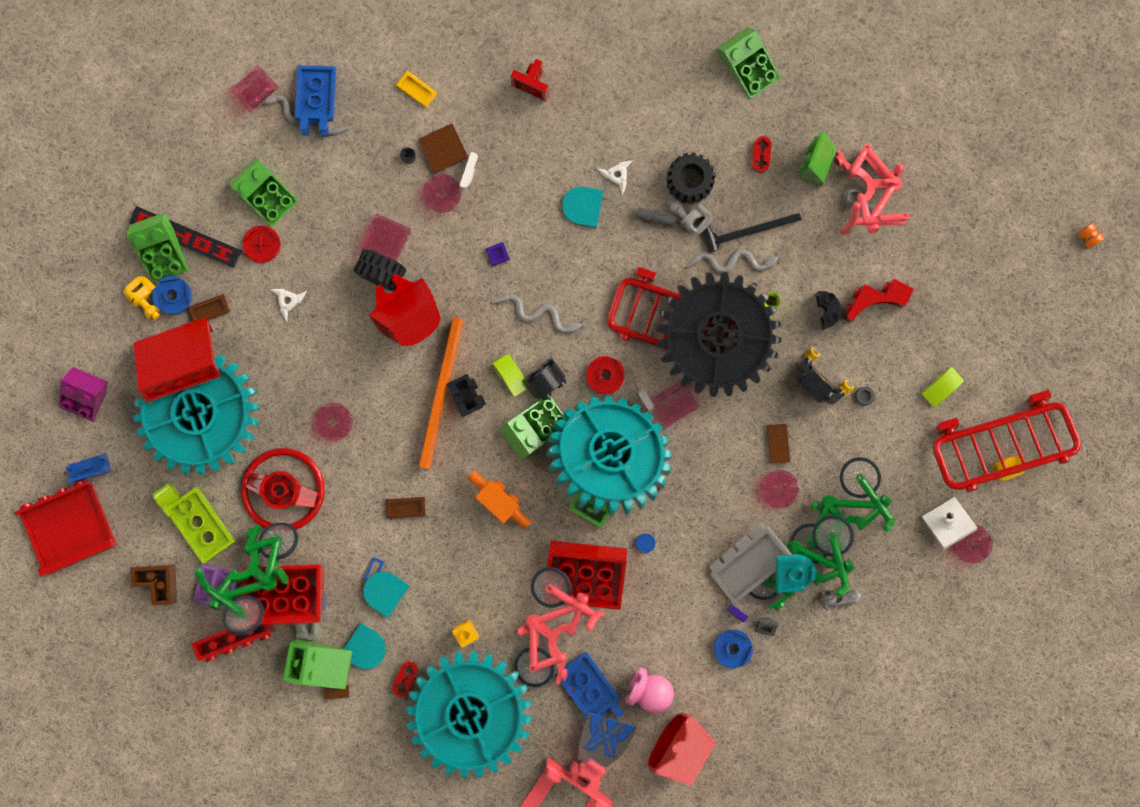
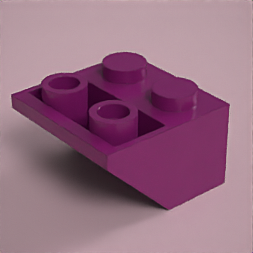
(82, 393)

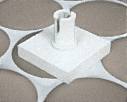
(949, 523)

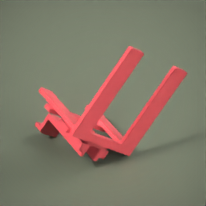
(582, 776)

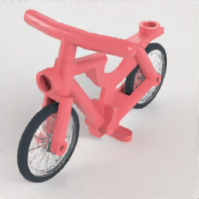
(550, 589)

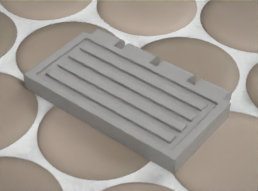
(750, 565)

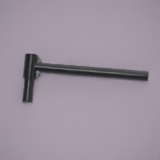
(713, 241)

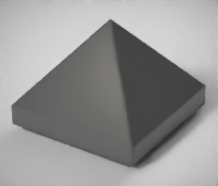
(767, 622)

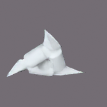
(620, 168)
(295, 299)

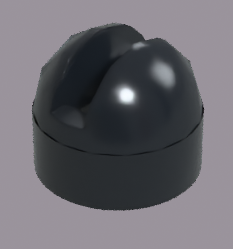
(408, 152)

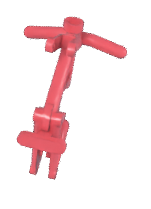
(889, 181)

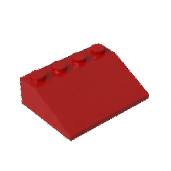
(592, 571)
(293, 602)

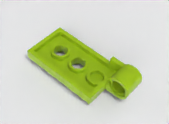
(182, 512)

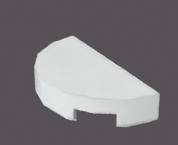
(469, 171)

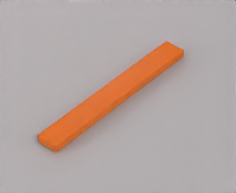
(441, 393)

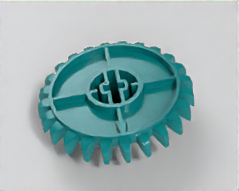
(616, 432)
(211, 438)
(472, 747)

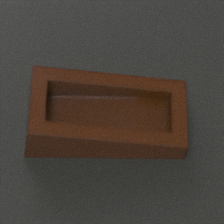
(331, 693)

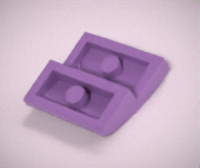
(213, 576)

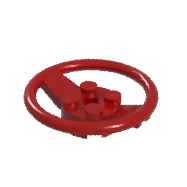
(294, 492)

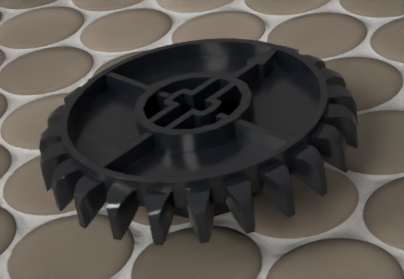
(751, 328)

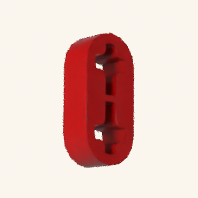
(766, 154)
(400, 677)

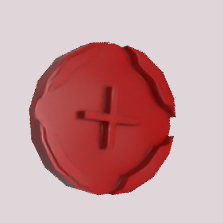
(261, 244)

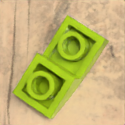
(510, 374)
(943, 386)

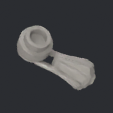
(828, 597)

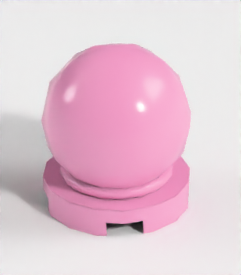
(651, 692)

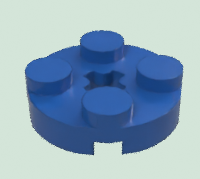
(164, 288)
(743, 645)

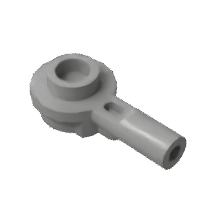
(850, 198)

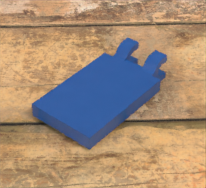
(315, 97)
(592, 688)

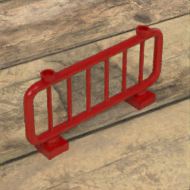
(643, 284)
(1040, 401)

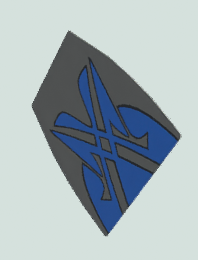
(604, 739)

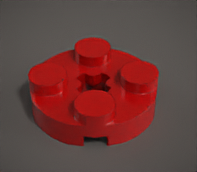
(595, 371)

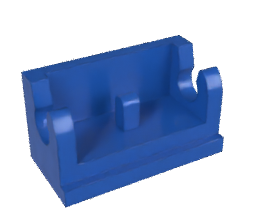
(88, 468)

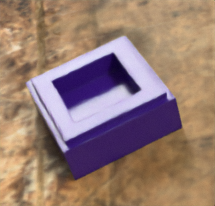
(497, 254)
(737, 613)

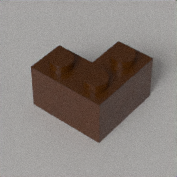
(160, 578)

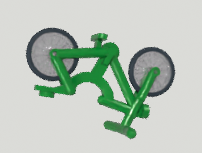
(859, 479)
(831, 537)
(246, 612)

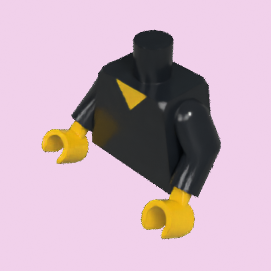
(817, 383)

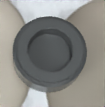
(864, 396)

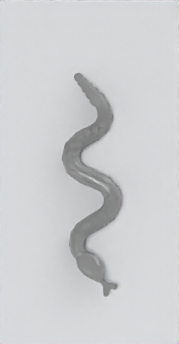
(290, 118)
(769, 263)
(538, 312)

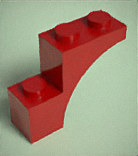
(894, 293)

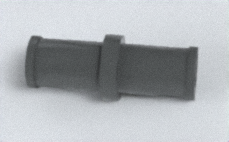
(655, 217)

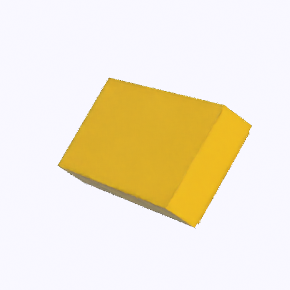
(416, 89)

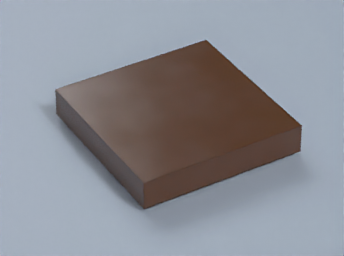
(443, 148)

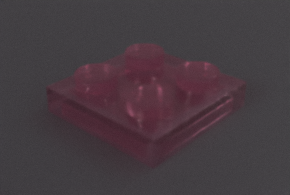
(386, 237)

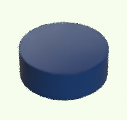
(645, 543)

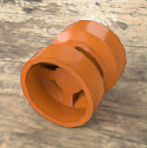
(1088, 232)

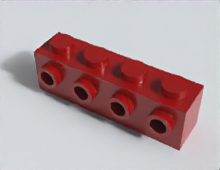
(226, 641)

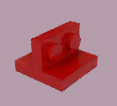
(530, 83)

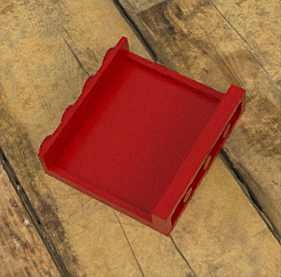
(175, 360)
(66, 527)

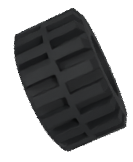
(690, 162)
(378, 268)

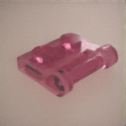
(257, 91)
(676, 409)

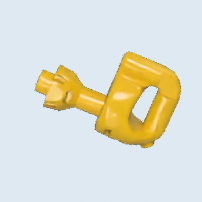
(139, 297)

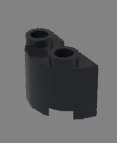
(831, 308)
(545, 379)
(465, 395)

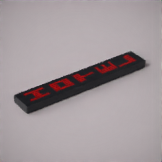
(195, 241)

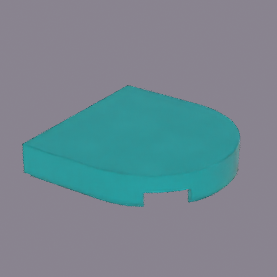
(583, 206)
(793, 573)
(384, 592)
(367, 647)

